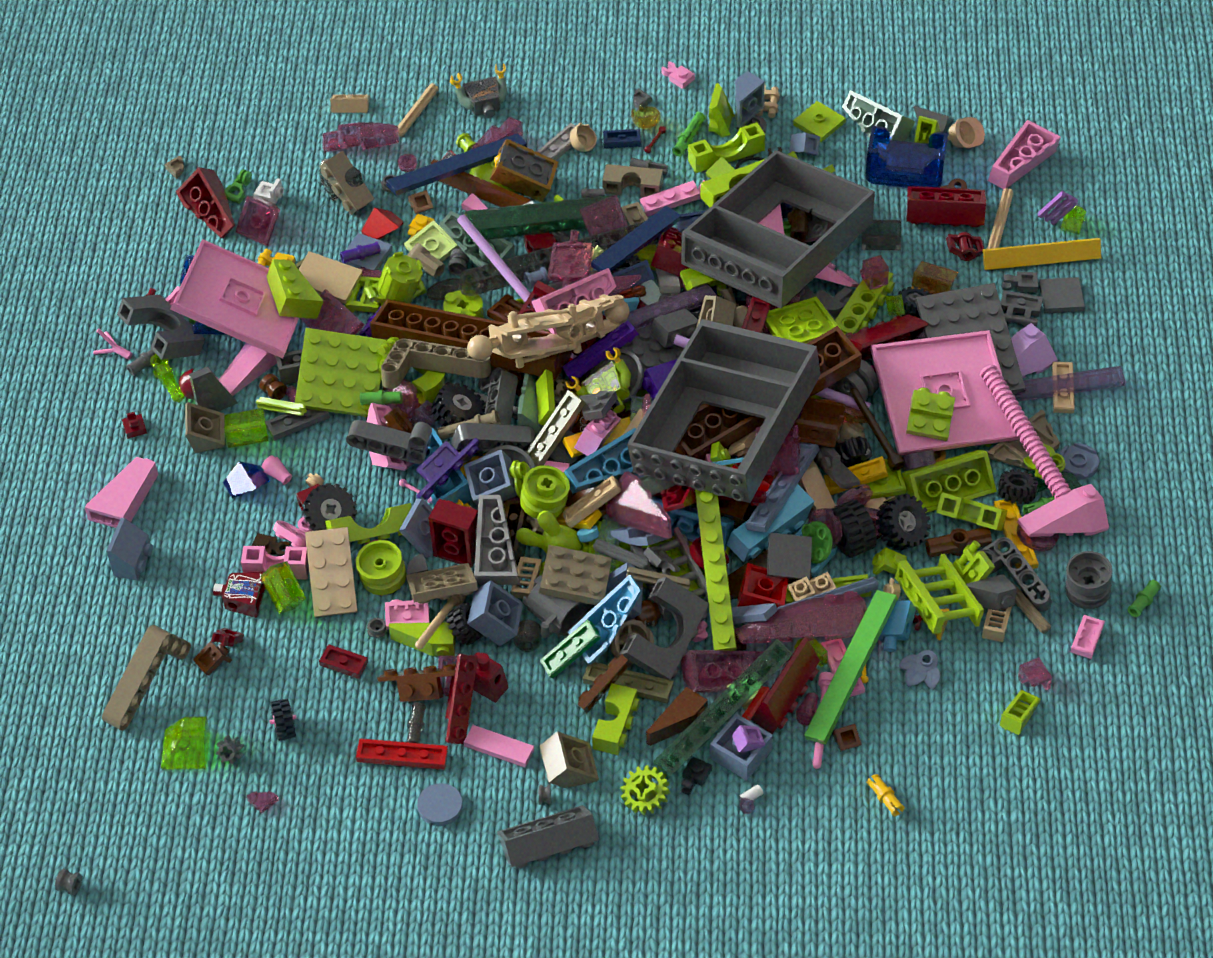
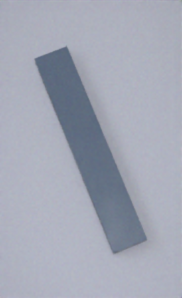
(780, 492)

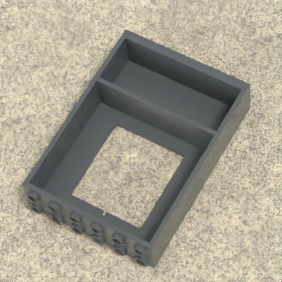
(759, 260)
(733, 372)

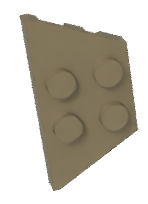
(1013, 451)

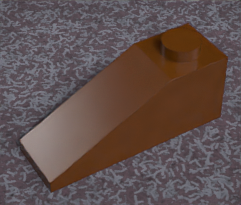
(677, 716)

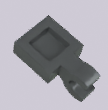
(1023, 281)
(659, 558)

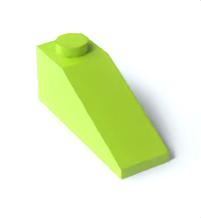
(440, 644)

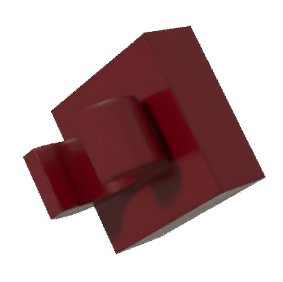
(134, 425)

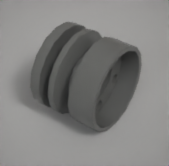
(1088, 579)

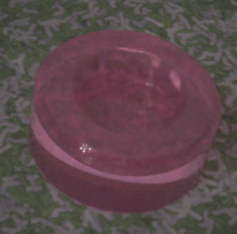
(407, 162)

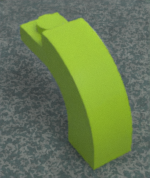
(428, 384)

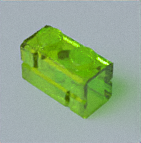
(283, 587)

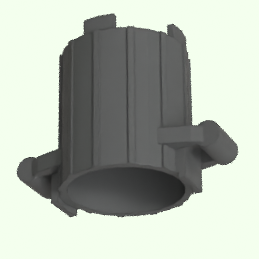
(556, 613)

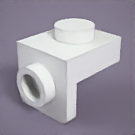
(270, 191)

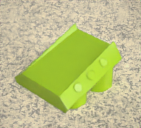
(720, 113)

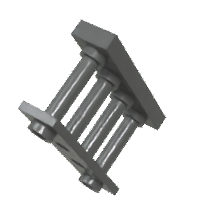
(680, 541)

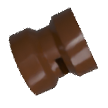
(271, 385)

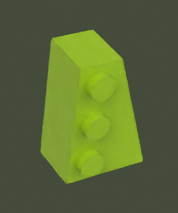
(292, 291)

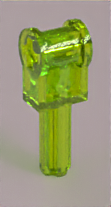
(164, 373)

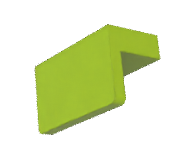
(693, 279)

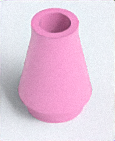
(275, 468)

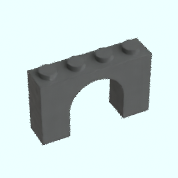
(155, 310)
(688, 613)

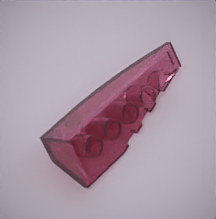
(824, 616)

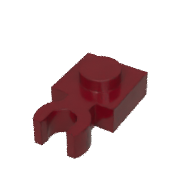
(227, 637)

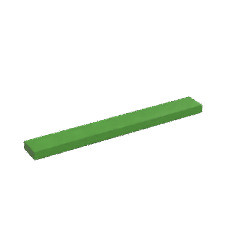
(851, 667)

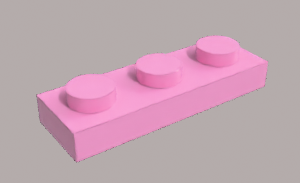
(671, 197)

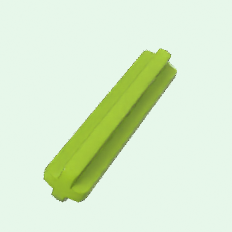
(281, 406)

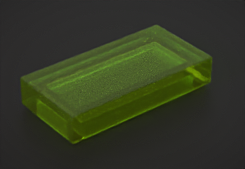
(895, 305)

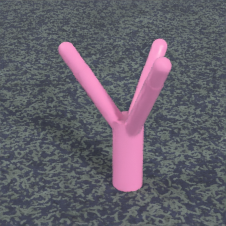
(115, 348)

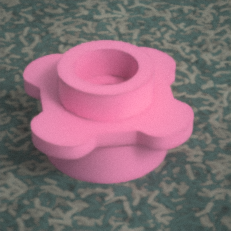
(702, 634)

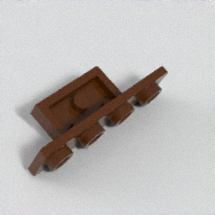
(419, 684)

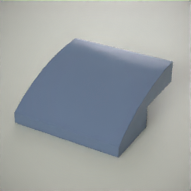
(635, 536)

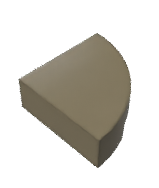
(175, 166)

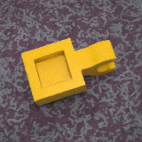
(418, 223)

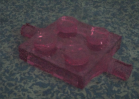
(570, 260)

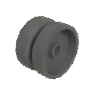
(862, 379)

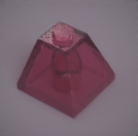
(258, 219)

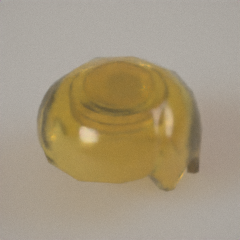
(645, 117)

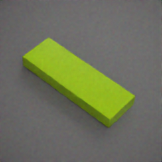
(545, 397)

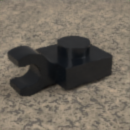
(695, 773)

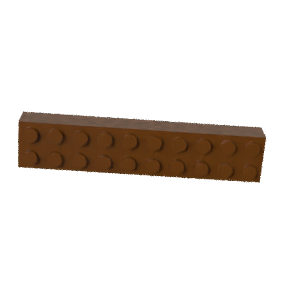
(453, 329)
(715, 424)

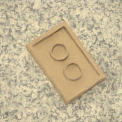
(330, 275)

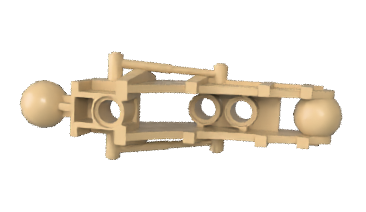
(573, 326)

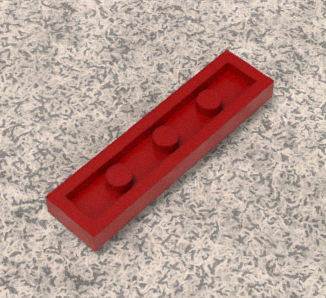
(402, 753)

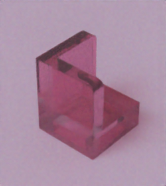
(1035, 673)

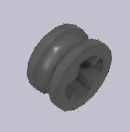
(545, 794)

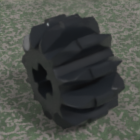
(854, 451)

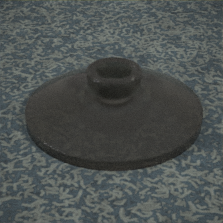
(440, 289)

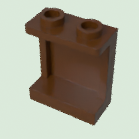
(821, 422)

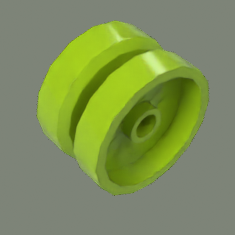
(544, 490)
(381, 567)

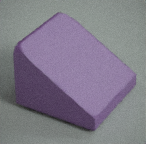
(748, 738)

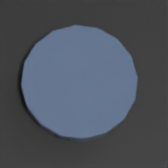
(1080, 460)
(440, 804)

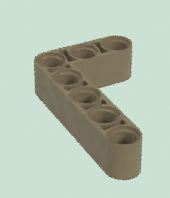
(429, 356)
(140, 673)

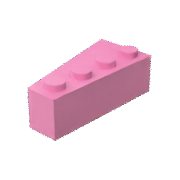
(1024, 153)

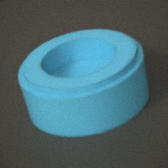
(587, 535)

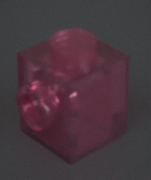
(875, 272)

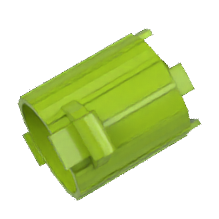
(398, 280)

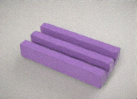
(1060, 210)

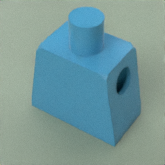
(898, 625)

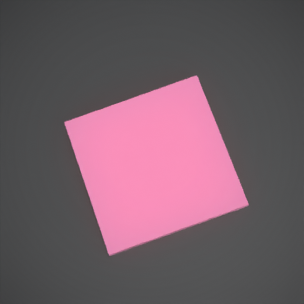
(234, 299)
(940, 365)

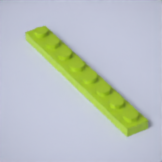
(715, 571)

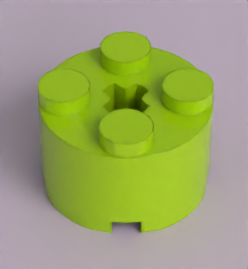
(462, 304)

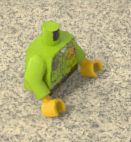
(612, 377)

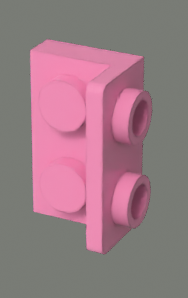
(406, 612)

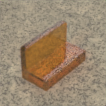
(933, 278)

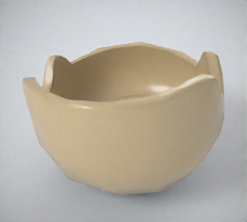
(583, 138)

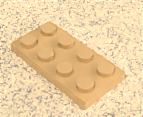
(331, 572)

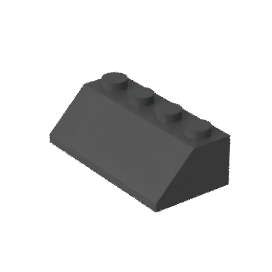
(548, 836)

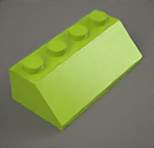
(961, 475)

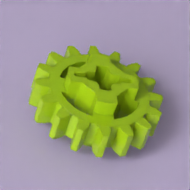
(652, 793)

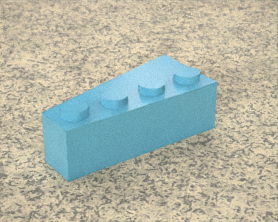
(791, 518)

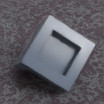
(804, 143)

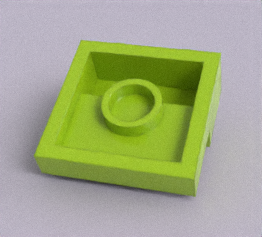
(930, 414)

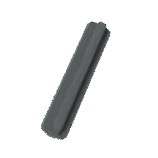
(621, 554)

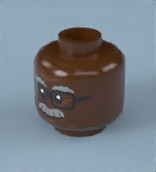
(649, 613)

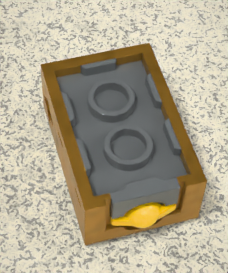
(524, 170)

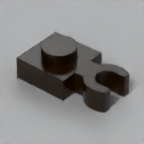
(271, 544)

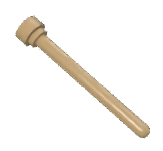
(455, 600)

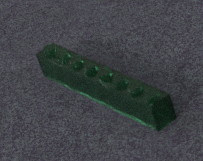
(530, 218)
(722, 709)

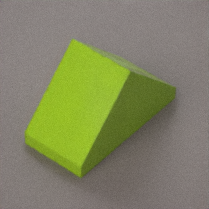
(925, 128)

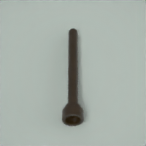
(894, 460)

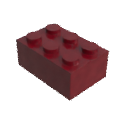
(453, 532)

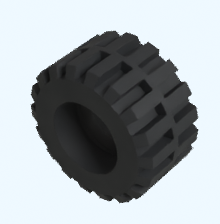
(857, 528)

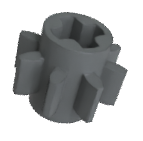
(230, 749)

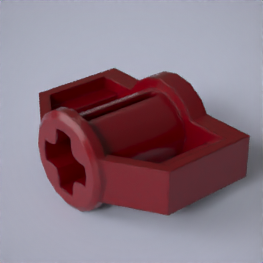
(965, 241)

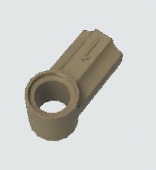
(430, 264)

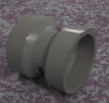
(458, 262)

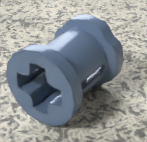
(533, 277)

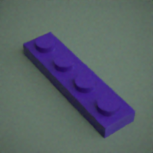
(597, 352)

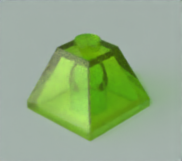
(186, 744)

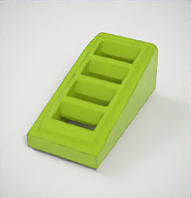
(1018, 713)

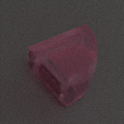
(262, 800)

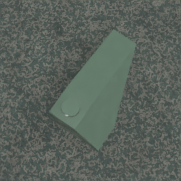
(869, 114)
(456, 232)

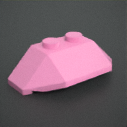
(376, 416)

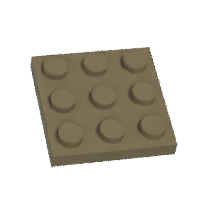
(575, 575)
(441, 583)

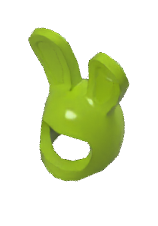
(553, 534)

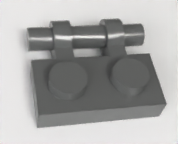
(1022, 304)

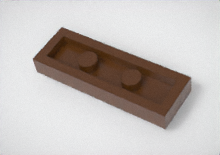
(602, 683)

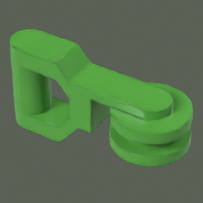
(243, 178)

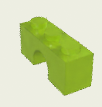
(972, 511)
(611, 735)

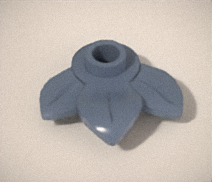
(919, 671)

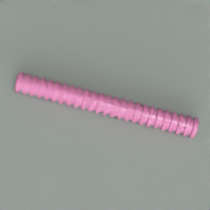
(1024, 431)

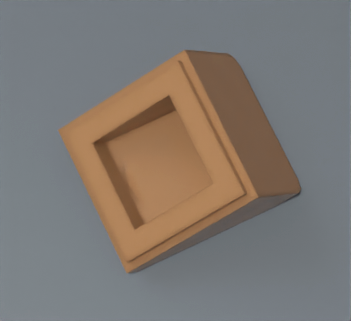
(420, 202)

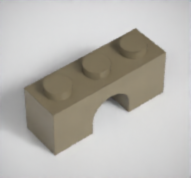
(618, 177)
(352, 197)

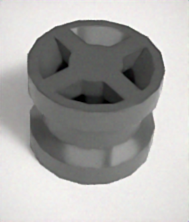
(68, 882)

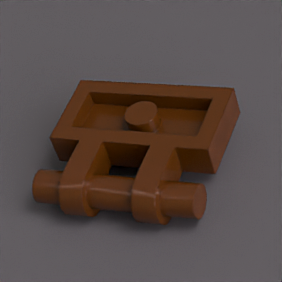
(398, 420)

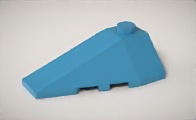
(610, 615)

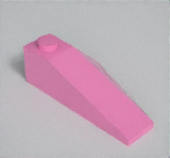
(585, 289)
(1074, 512)

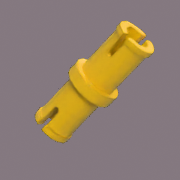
(885, 795)

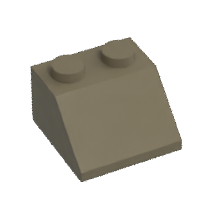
(568, 761)

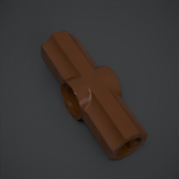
(957, 541)

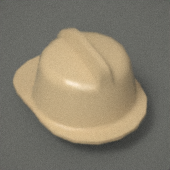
(966, 133)

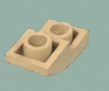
(742, 445)
(806, 588)

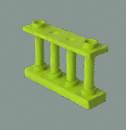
(927, 605)

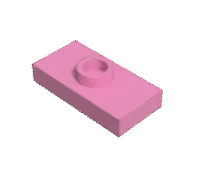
(1087, 636)

